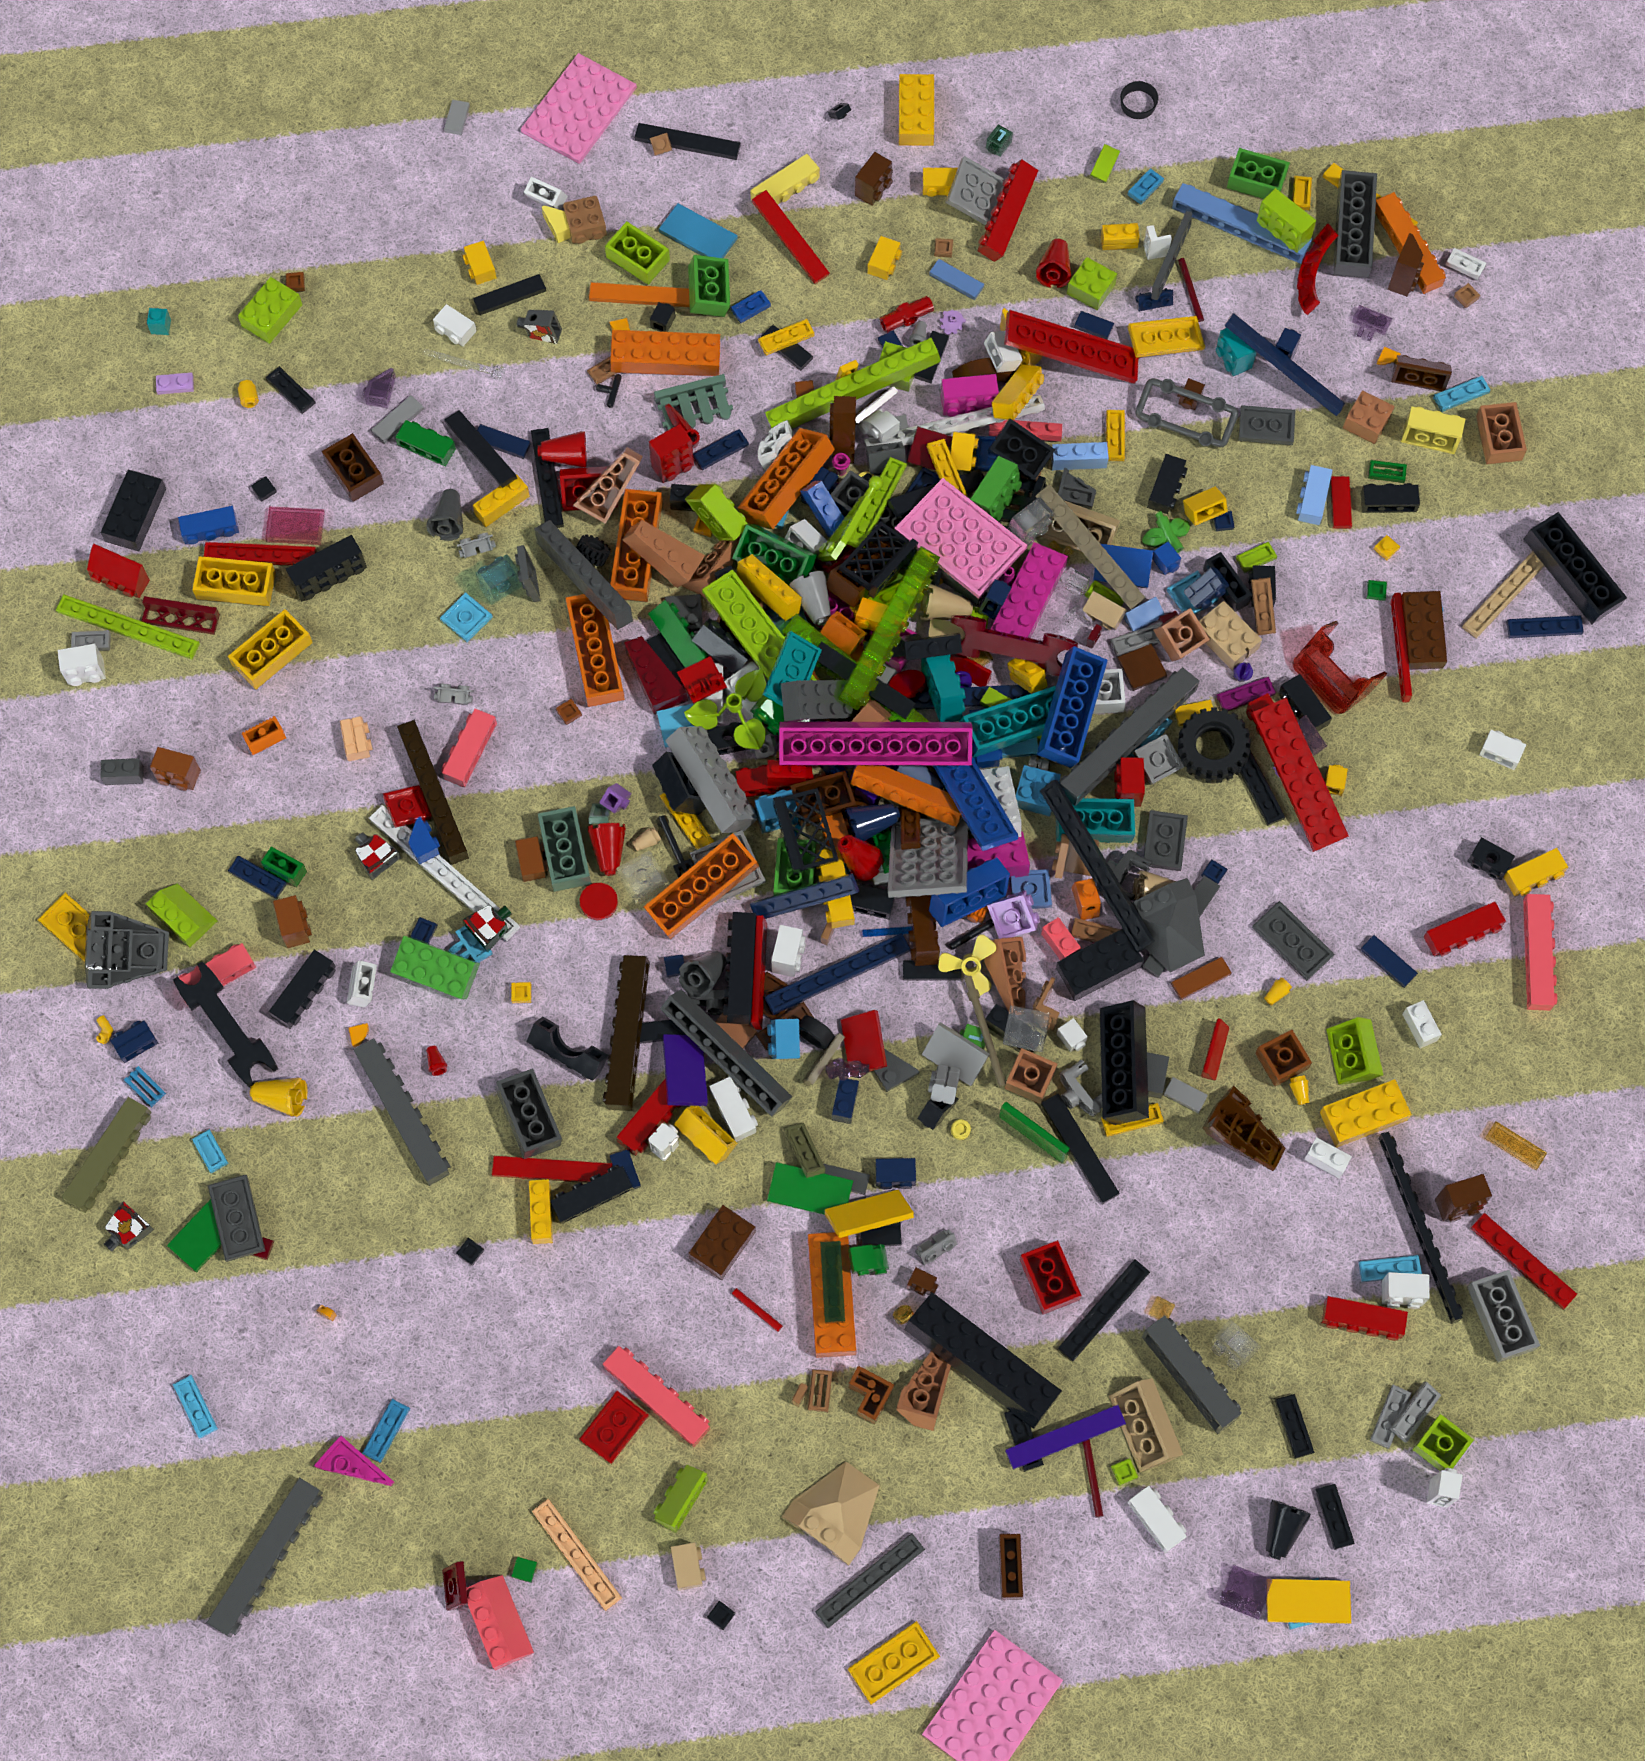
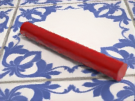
(757, 1310)

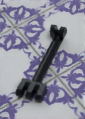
(663, 822)

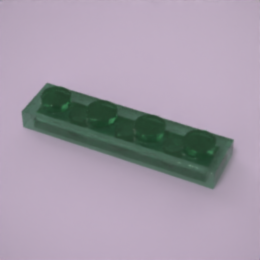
(832, 1282)

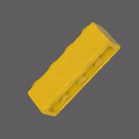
(1017, 392)
(769, 587)
(840, 910)

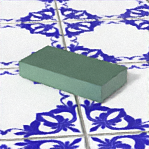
(599, 814)

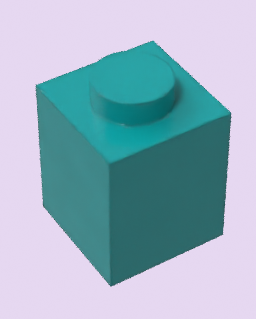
(158, 321)

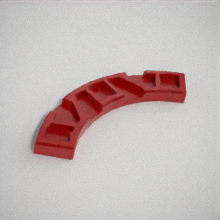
(1307, 274)

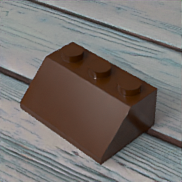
(1407, 268)
(1421, 373)

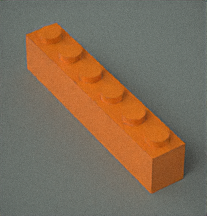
(1398, 226)
(907, 792)

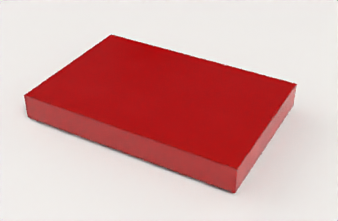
(864, 1039)
(614, 1427)

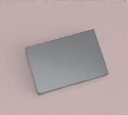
(954, 1050)

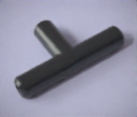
(611, 390)

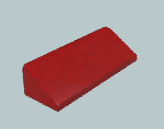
(979, 674)
(1215, 1050)

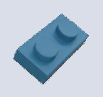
(1145, 186)

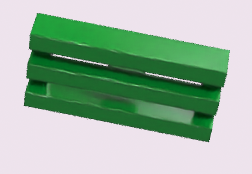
(1387, 474)

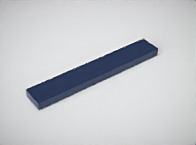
(805, 896)

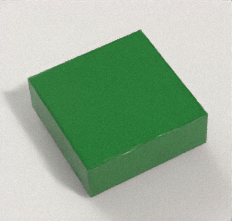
(1376, 590)
(524, 1569)

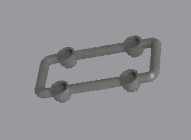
(1205, 438)

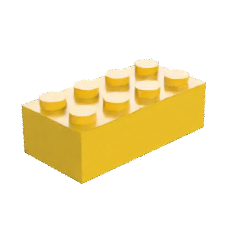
(916, 109)
(234, 581)
(270, 649)
(1365, 1113)

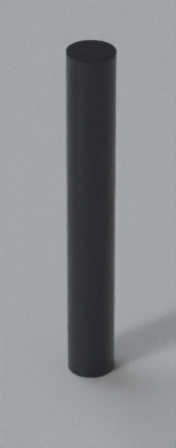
(971, 934)

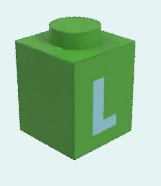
(974, 1035)

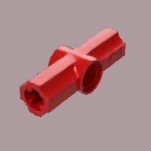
(906, 314)

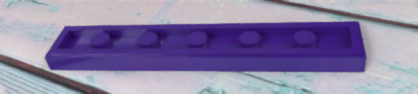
(1065, 1437)

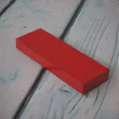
(1341, 502)

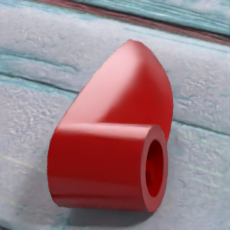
(676, 418)

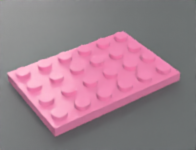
(578, 108)
(963, 535)
(993, 1703)

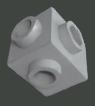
(767, 749)

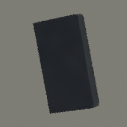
(886, 1235)

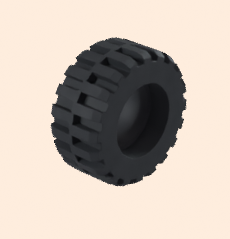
(1220, 722)

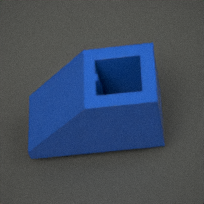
(421, 842)

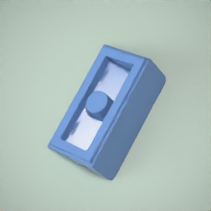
(1144, 614)

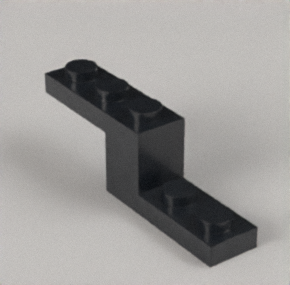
(916, 647)

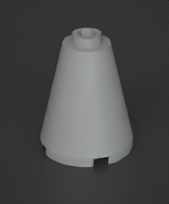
(814, 596)

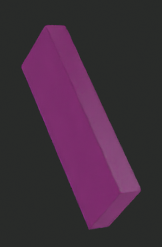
(1246, 693)

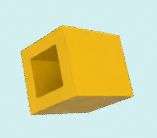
(1336, 779)

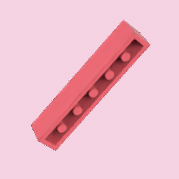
(1539, 952)
(656, 1396)

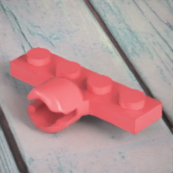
(1042, 430)

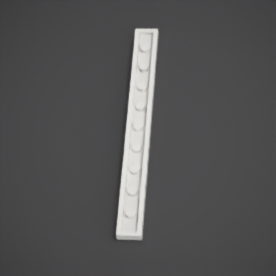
(958, 423)
(440, 870)

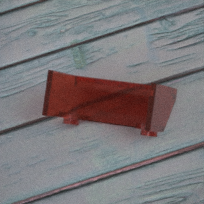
(1327, 678)

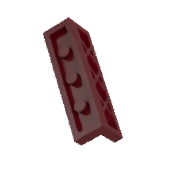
(183, 609)

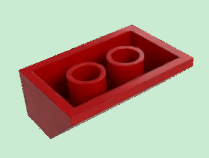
(575, 482)
(117, 572)

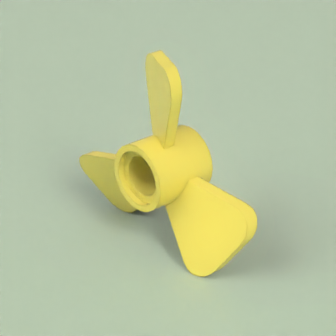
(982, 949)

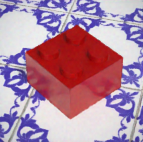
(1130, 780)

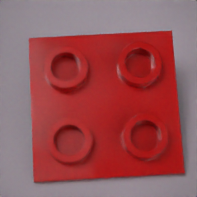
(702, 679)

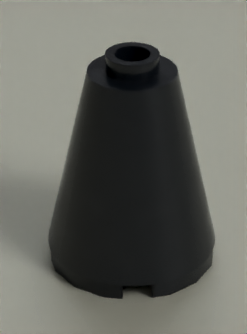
(1284, 1528)

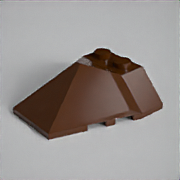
(1241, 1130)

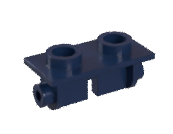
(1146, 303)

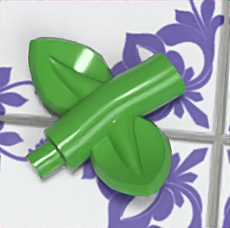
(1167, 532)

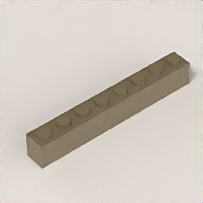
(1091, 548)

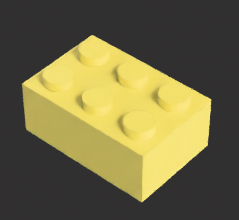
(1433, 430)

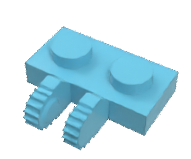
(472, 946)

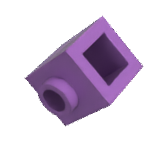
(615, 798)

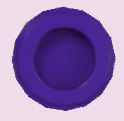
(1243, 671)
(965, 679)

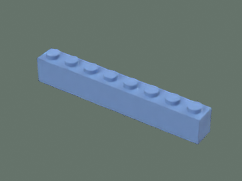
(1232, 220)

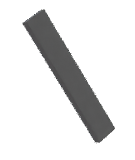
(1172, 255)
(1204, 892)
(869, 1580)

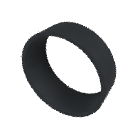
(1139, 86)

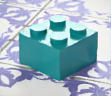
(1235, 352)

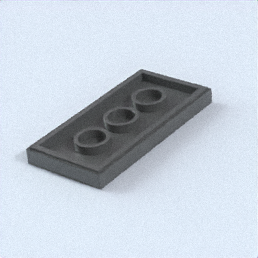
(1293, 940)
(236, 1218)

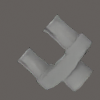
(1075, 1093)

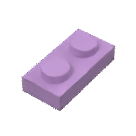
(174, 383)

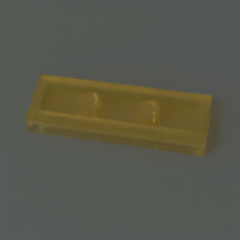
(1516, 1145)

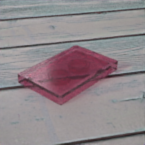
(295, 525)

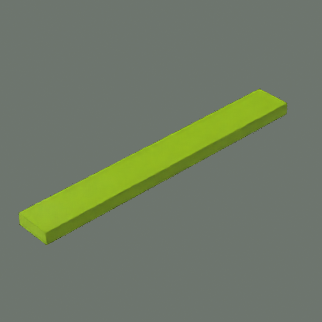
(127, 626)

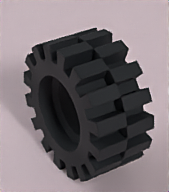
(593, 549)

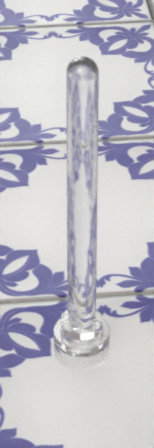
(496, 372)

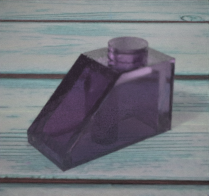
(380, 389)

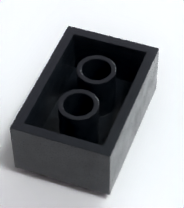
(1021, 448)
(677, 786)

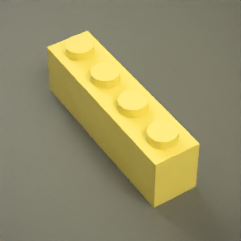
(789, 180)

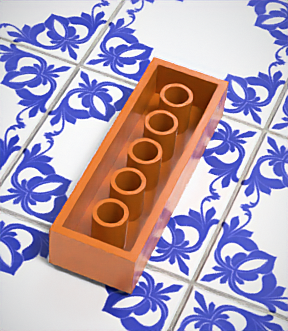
(665, 353)
(785, 478)
(630, 571)
(594, 652)
(701, 886)
(831, 1338)

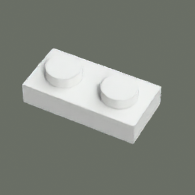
(1465, 264)

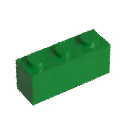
(425, 442)

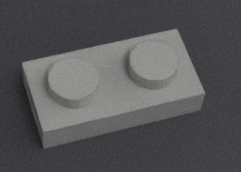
(100, 638)

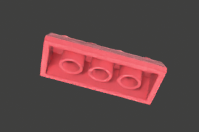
(498, 1622)

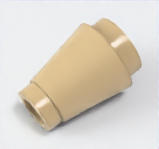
(647, 839)

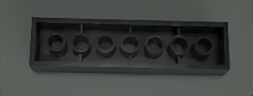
(982, 1360)

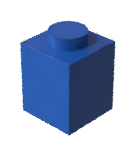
(1166, 558)

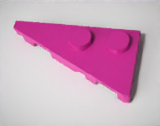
(348, 1461)

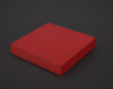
(406, 806)

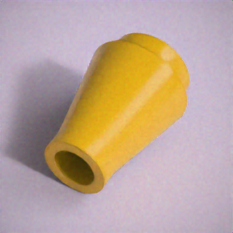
(1278, 990)
(1300, 1089)

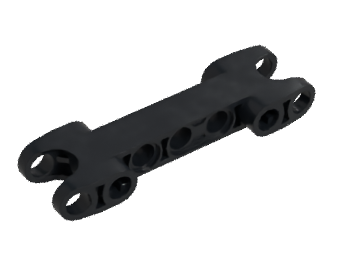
(205, 995)

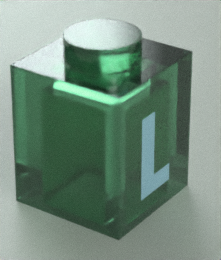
(999, 140)

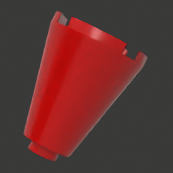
(1055, 265)
(565, 450)
(608, 846)
(860, 857)

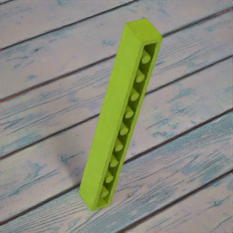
(856, 384)

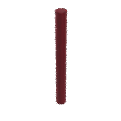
(1190, 288)
(1092, 1479)

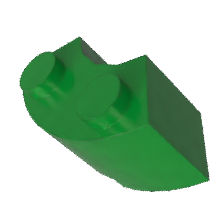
(868, 1260)

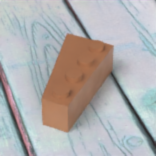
(607, 489)
(663, 552)

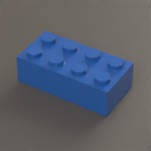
(984, 886)

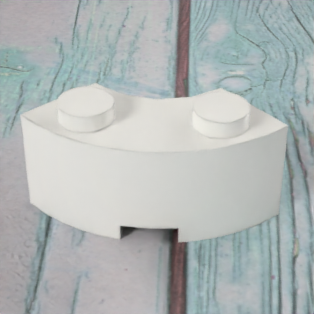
(880, 425)
(774, 444)

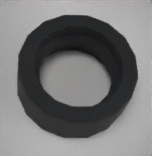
(815, 1032)

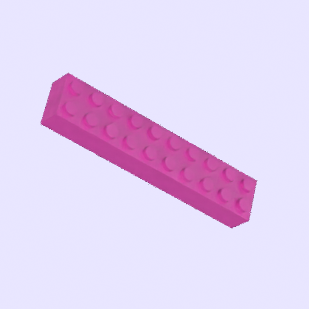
(875, 743)

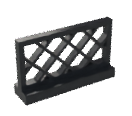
(893, 564)
(788, 834)

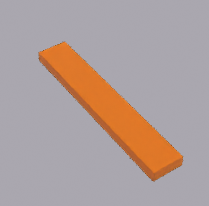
(638, 294)

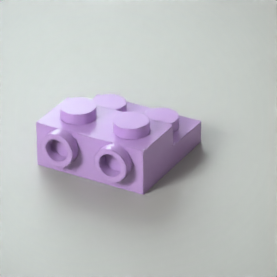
(1014, 915)

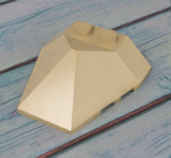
(836, 1510)

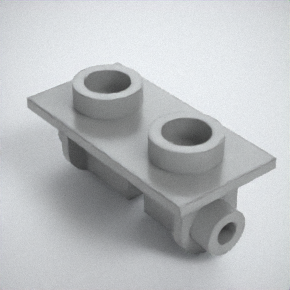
(483, 542)
(445, 694)
(929, 1252)

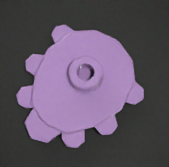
(952, 321)

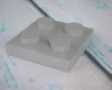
(1159, 759)

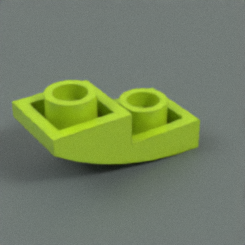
(1105, 163)

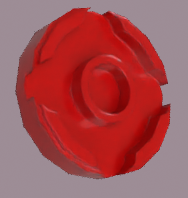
(908, 682)
(598, 901)

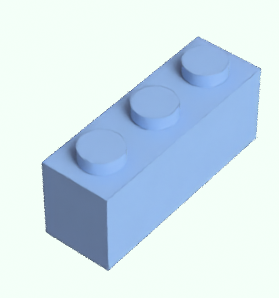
(1080, 456)
(1314, 494)

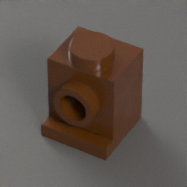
(922, 1282)

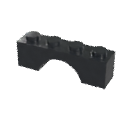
(546, 1037)

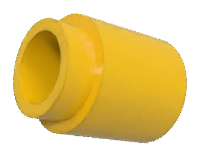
(248, 394)

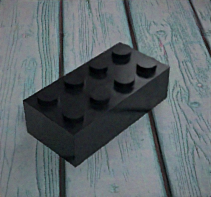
(133, 510)
(326, 568)
(1099, 964)

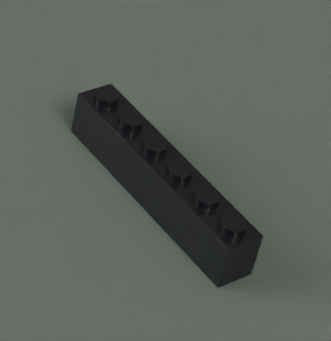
(741, 968)

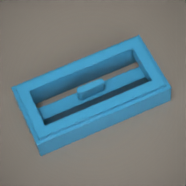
(133, 1075)

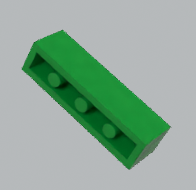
(677, 634)

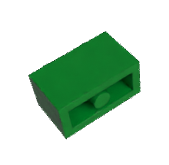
(283, 866)

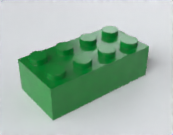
(776, 553)
(769, 713)

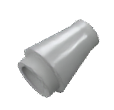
(918, 334)

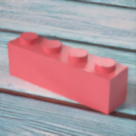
(469, 747)
(225, 966)

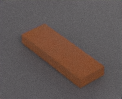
(1201, 978)

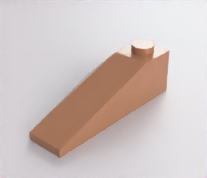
(712, 563)
(1006, 970)
(924, 1392)

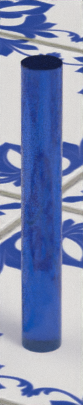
(886, 931)

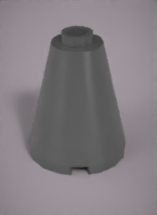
(446, 517)
(701, 974)

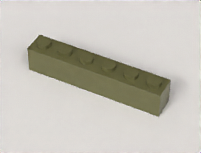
(106, 1155)

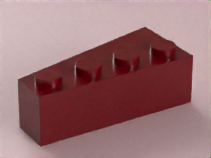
(656, 680)

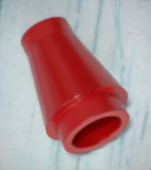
(436, 1062)

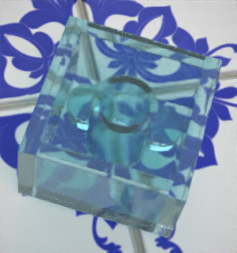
(498, 579)

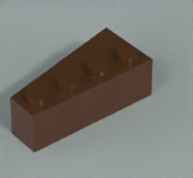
(843, 425)
(923, 933)

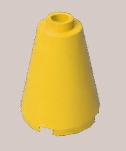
(281, 1095)

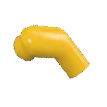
(106, 1030)

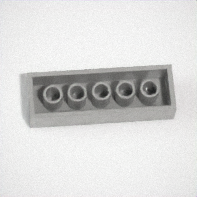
(712, 779)

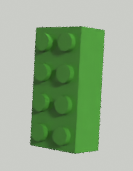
(435, 967)

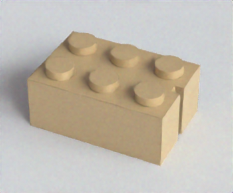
(1229, 635)

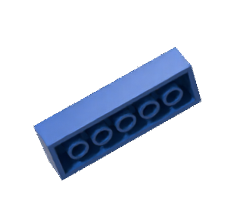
(1072, 707)

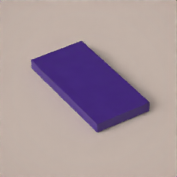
(684, 1071)

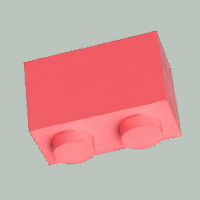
(1060, 939)

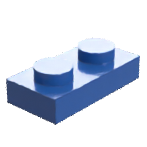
(750, 306)

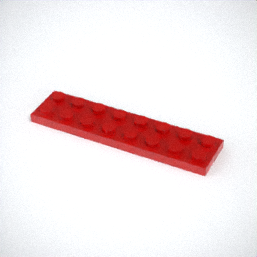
(1071, 346)
(1299, 774)

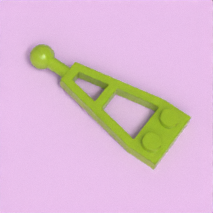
(834, 546)

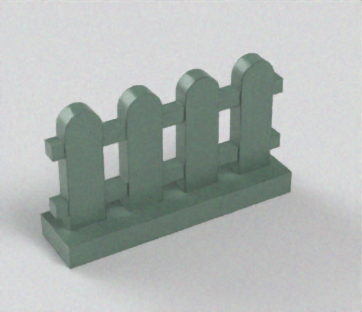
(698, 388)

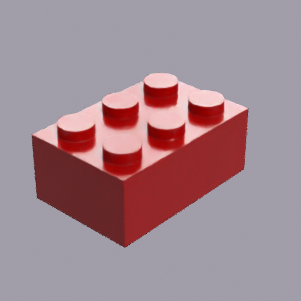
(671, 453)
(1050, 1277)

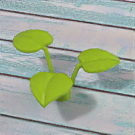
(750, 734)

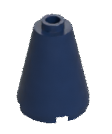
(871, 820)

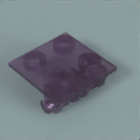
(1245, 1592)

